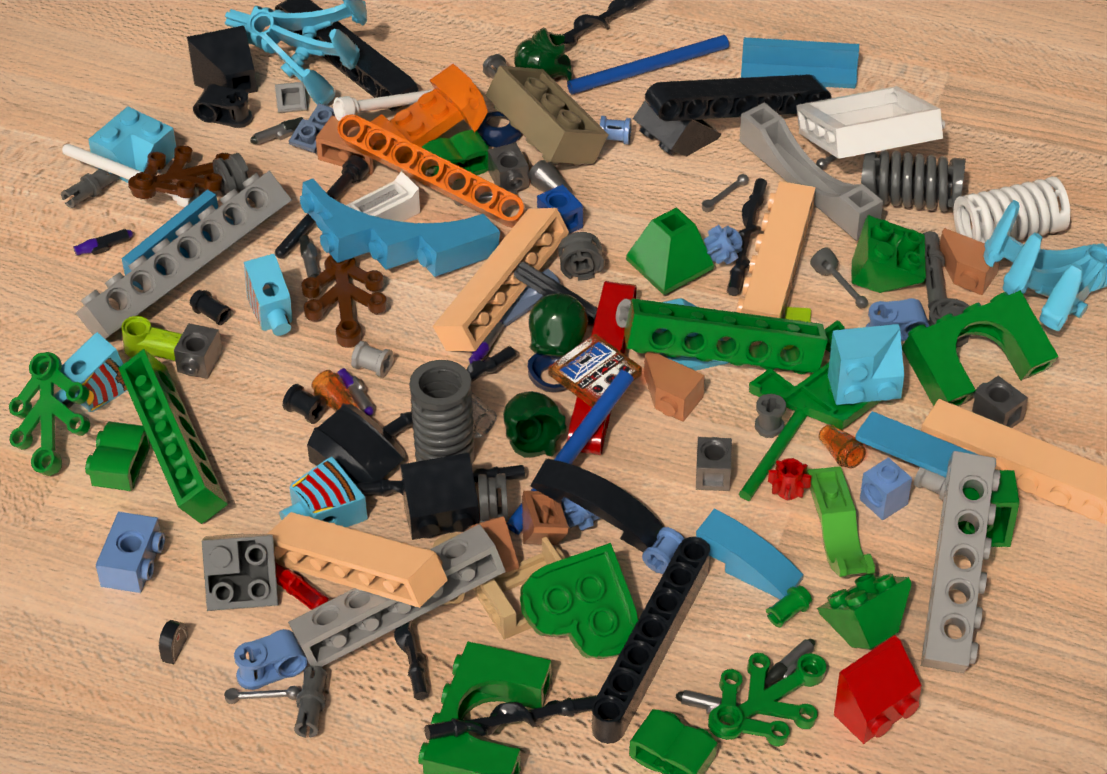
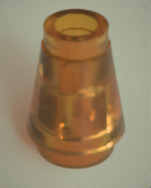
(332, 389)
(842, 446)

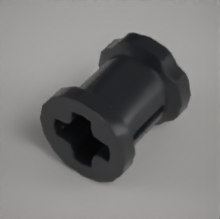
(304, 403)

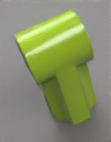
(140, 335)

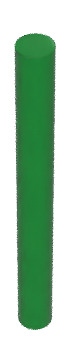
(772, 455)

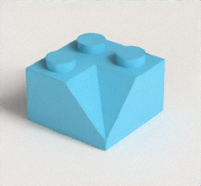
(131, 138)
(866, 364)

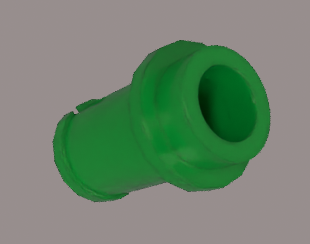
(787, 607)

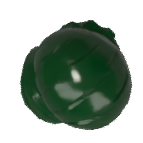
(544, 53)
(557, 324)
(532, 414)

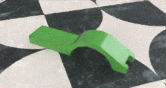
(838, 522)

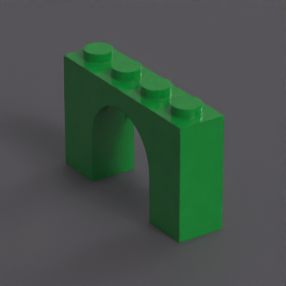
(1004, 320)
(482, 677)

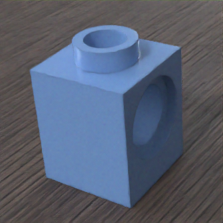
(885, 488)

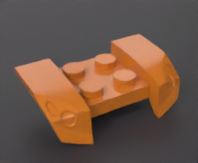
(437, 111)

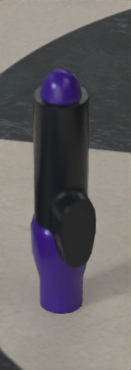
(101, 244)

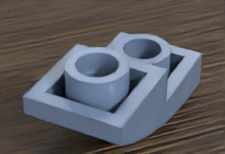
(307, 130)

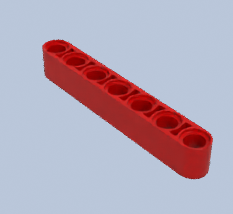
(608, 329)

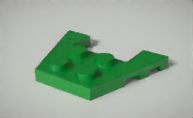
(813, 394)

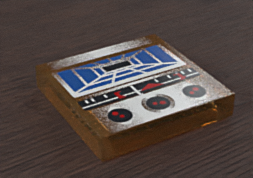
(591, 368)

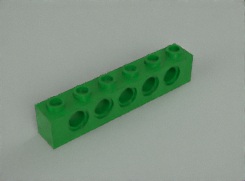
(680, 320)
(172, 437)

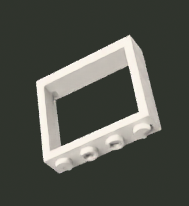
(869, 122)

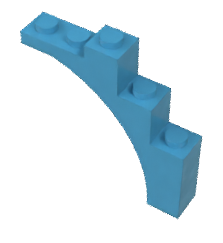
(393, 243)

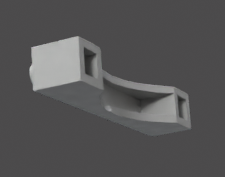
(770, 139)

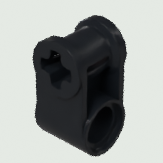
(221, 104)

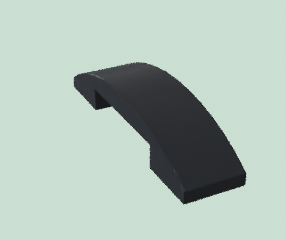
(601, 498)

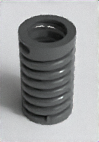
(914, 180)
(442, 410)

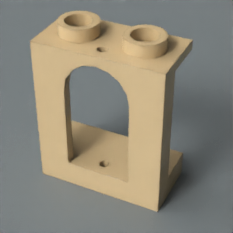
(495, 602)

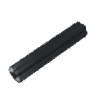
(546, 286)

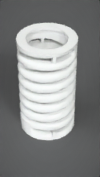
(992, 204)

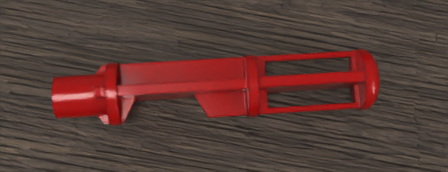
(299, 588)

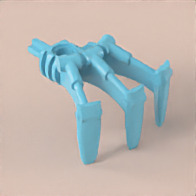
(309, 23)
(1058, 274)

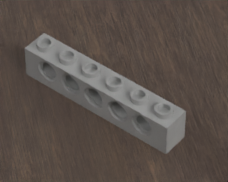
(363, 616)
(938, 649)

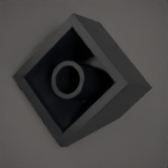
(675, 136)
(439, 496)

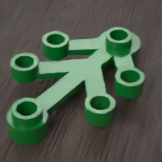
(45, 411)
(765, 701)

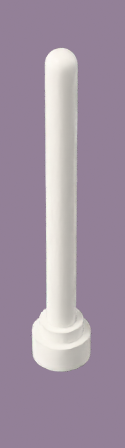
(346, 105)
(115, 168)

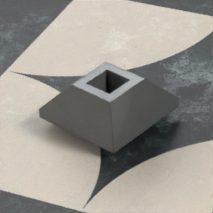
(239, 571)

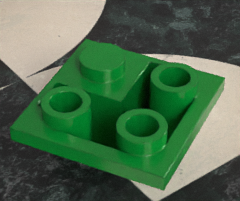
(670, 252)
(888, 256)
(868, 610)

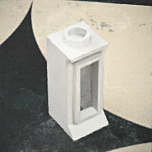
(392, 202)

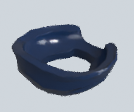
(498, 136)
(536, 366)

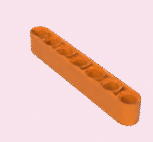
(421, 161)

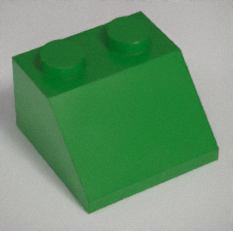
(1006, 510)

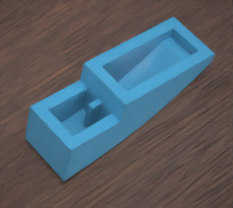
(748, 555)

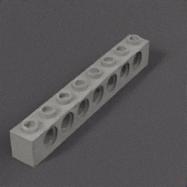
(268, 199)

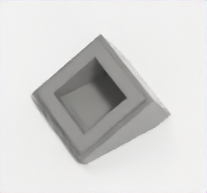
(290, 97)

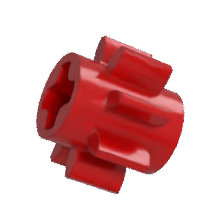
(789, 479)

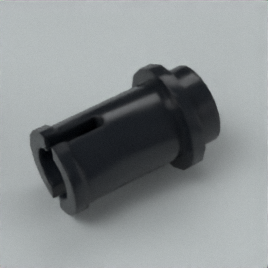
(204, 303)

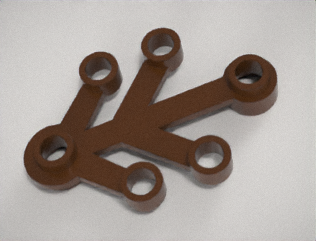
(147, 183)
(348, 330)

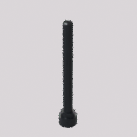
(352, 170)

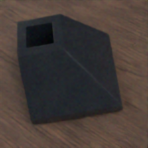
(222, 59)

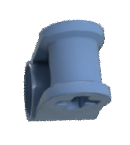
(906, 313)
(271, 657)

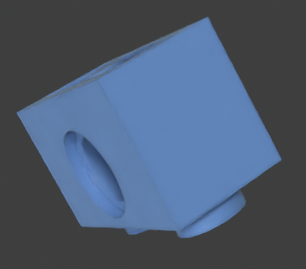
(130, 552)

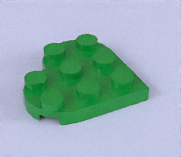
(584, 600)

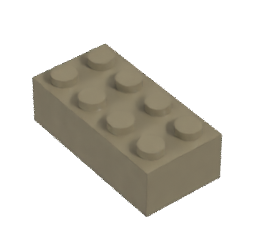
(546, 115)

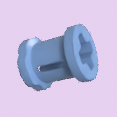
(617, 129)
(663, 549)

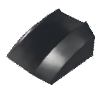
(356, 444)

